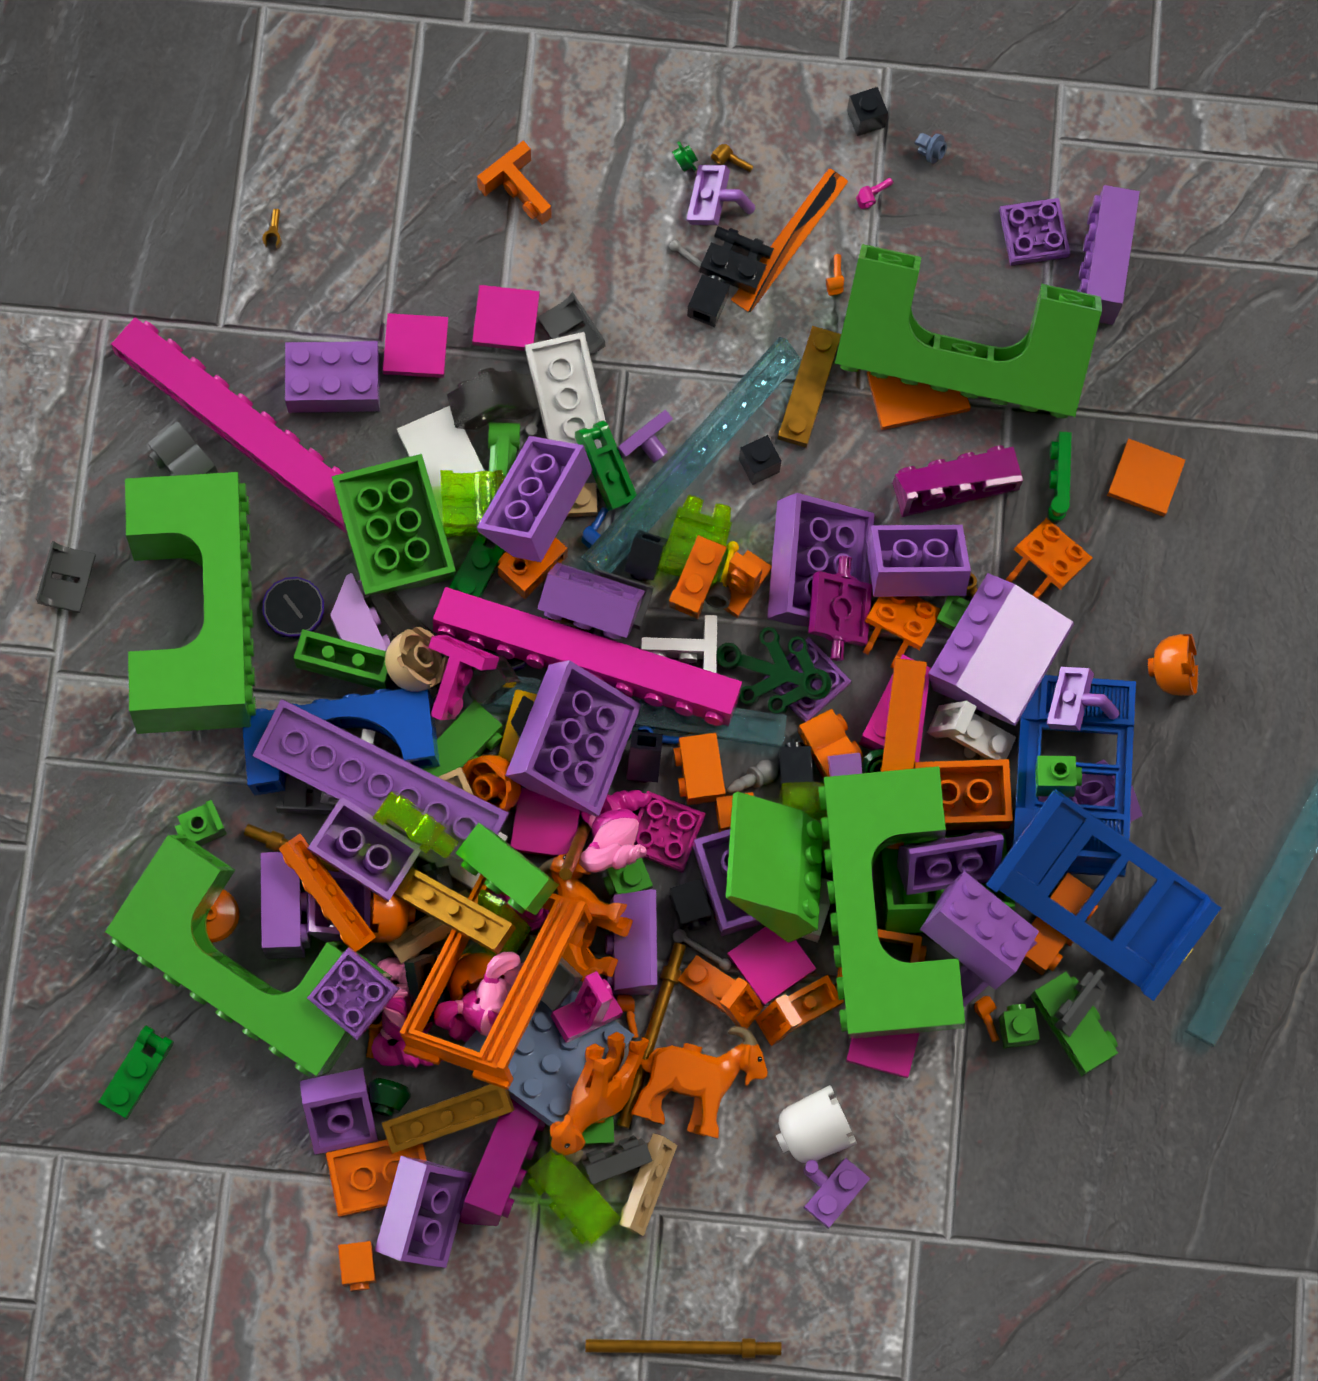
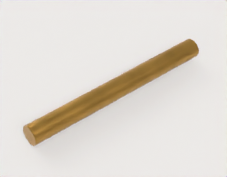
(575, 851)

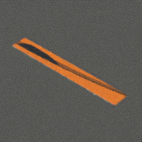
(794, 235)

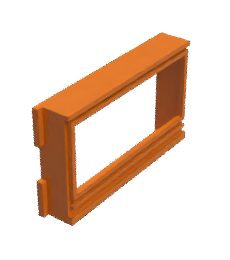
(506, 1033)

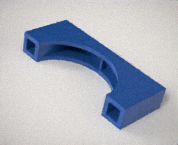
(396, 714)

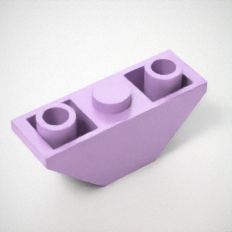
(354, 619)

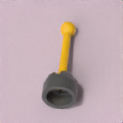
(720, 593)

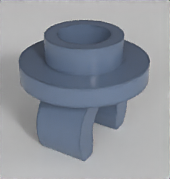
(931, 147)

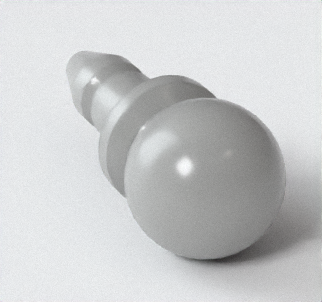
(763, 773)

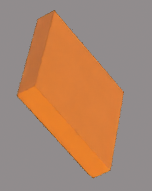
(1146, 477)

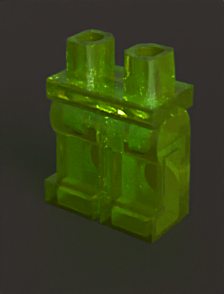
(466, 499)
(686, 528)
(417, 824)

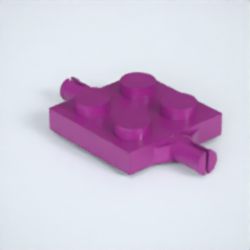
(840, 608)

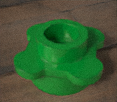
(685, 157)

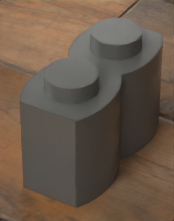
(179, 453)

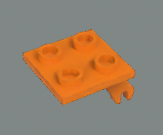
(1053, 554)
(904, 617)

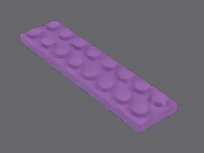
(367, 774)

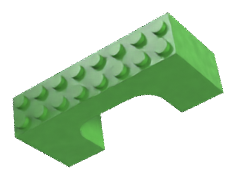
(1037, 372)
(213, 675)
(862, 820)
(168, 930)

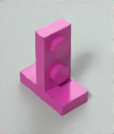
(457, 673)
(589, 1011)

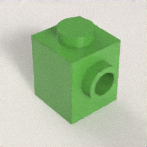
(1058, 774)
(1019, 1026)

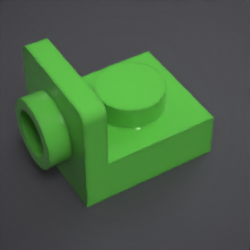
(627, 879)

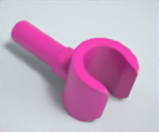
(866, 194)

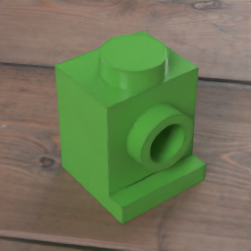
(212, 826)

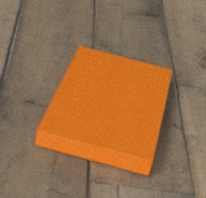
(907, 404)
(365, 1175)

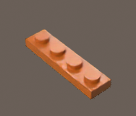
(327, 893)

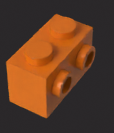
(527, 575)
(700, 768)

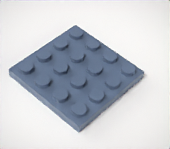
(546, 1065)

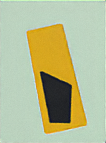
(517, 718)

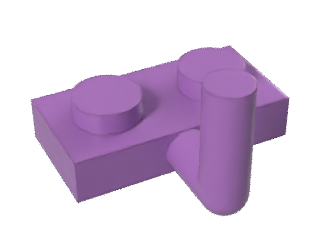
(710, 193)
(1073, 696)
(835, 1191)

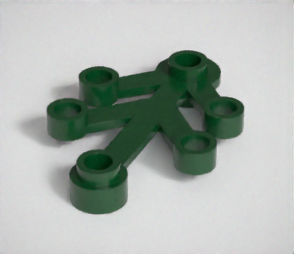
(779, 673)

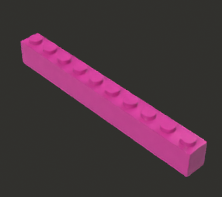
(230, 416)
(624, 667)

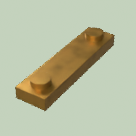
(809, 386)
(455, 911)
(447, 1117)

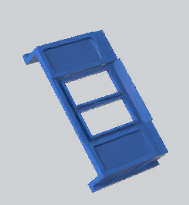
(1096, 856)
(1156, 932)

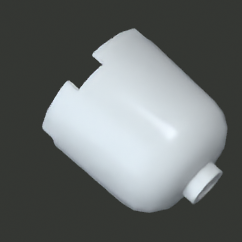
(814, 1127)

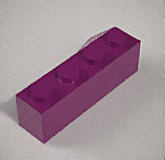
(957, 481)
(501, 1168)

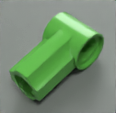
(503, 445)

